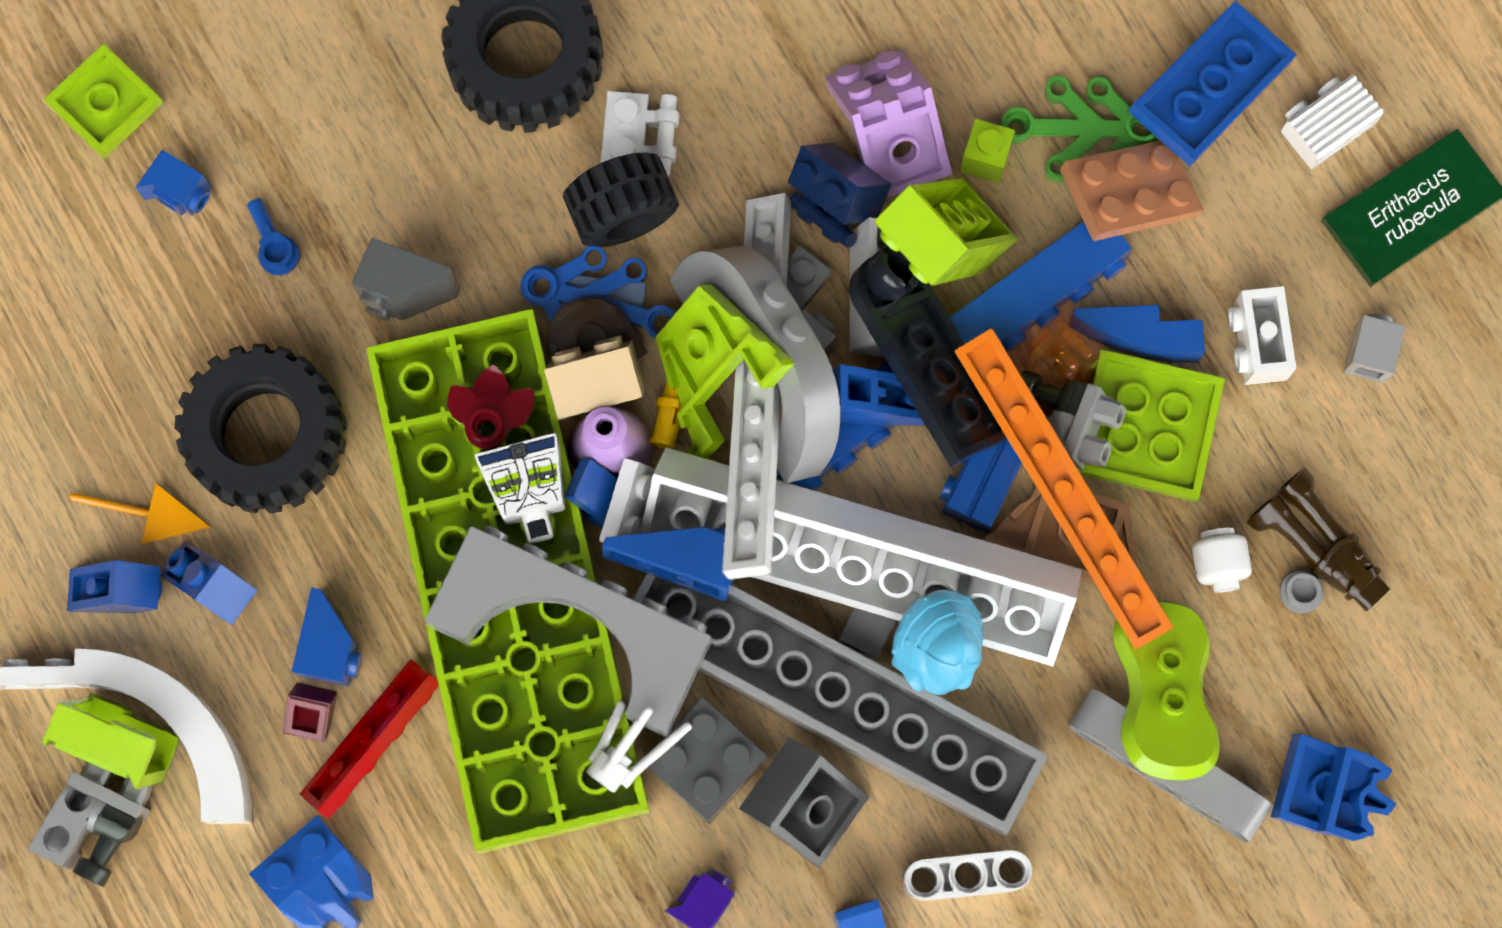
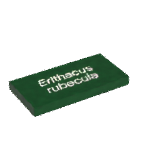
(1413, 207)

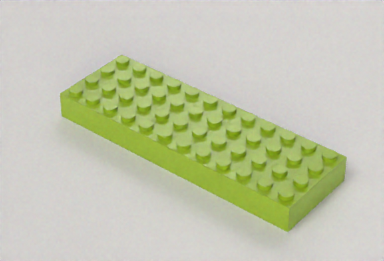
(540, 676)

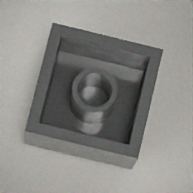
(708, 762)

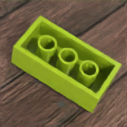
(944, 231)

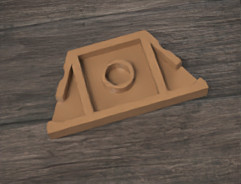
(1037, 532)

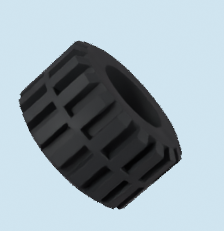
(620, 199)

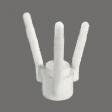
(611, 765)

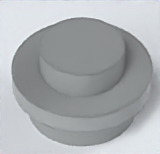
(1301, 592)

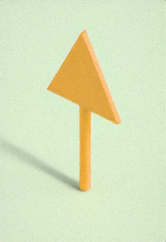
(164, 518)

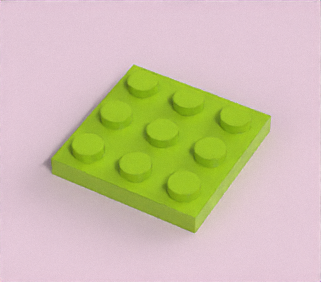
(1165, 425)

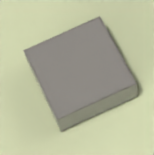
(866, 632)

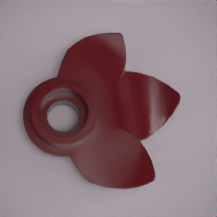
(490, 402)

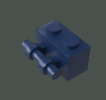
(840, 186)

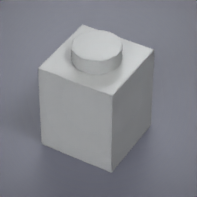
(1374, 348)

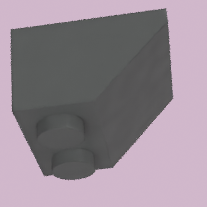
(401, 282)
(804, 802)

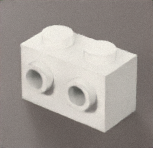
(1263, 335)

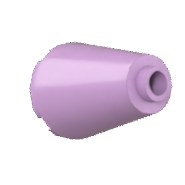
(609, 437)

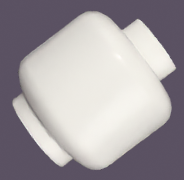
(1221, 559)

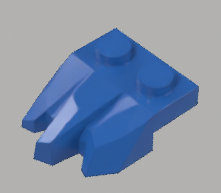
(1330, 789)
(314, 878)

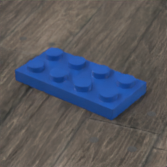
(1212, 83)

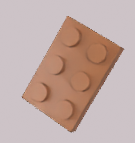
(1130, 190)

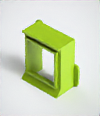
(112, 739)

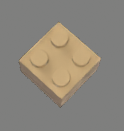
(594, 378)

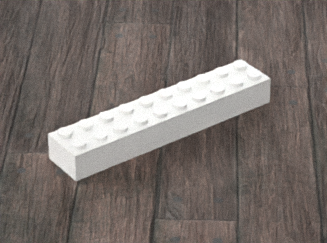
(879, 557)

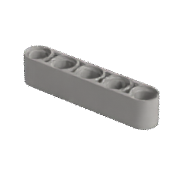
(1213, 795)

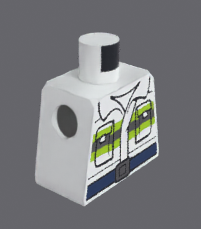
(526, 483)

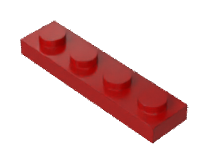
(369, 739)

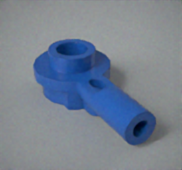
(277, 252)

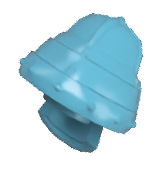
(939, 642)

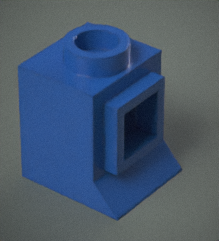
(175, 185)

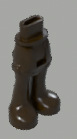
(1341, 561)

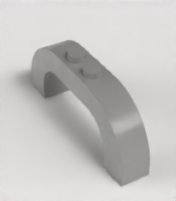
(809, 388)

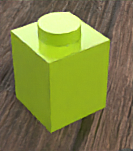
(987, 151)

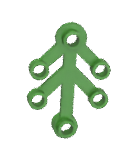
(1086, 126)

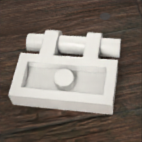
(627, 122)

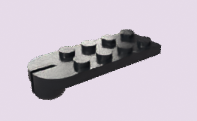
(921, 351)

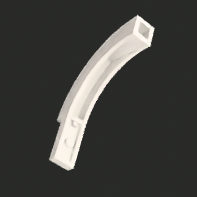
(215, 758)

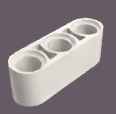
(988, 875)

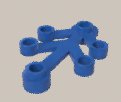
(560, 292)

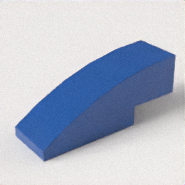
(1141, 333)

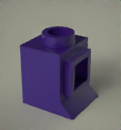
(703, 900)

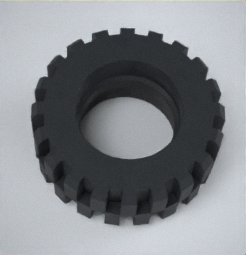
(532, 98)
(228, 386)

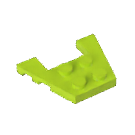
(702, 350)

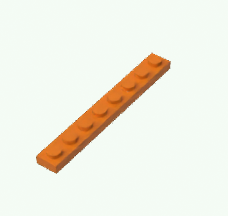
(1064, 489)

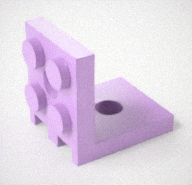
(891, 105)

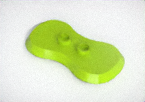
(1166, 717)

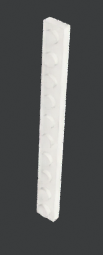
(756, 419)

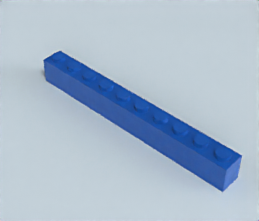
(1011, 308)

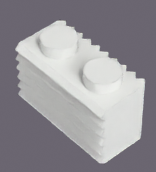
(1330, 121)

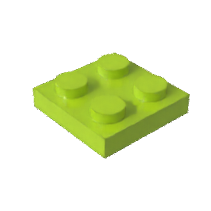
(103, 101)

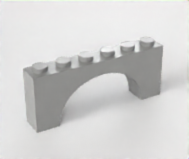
(499, 576)

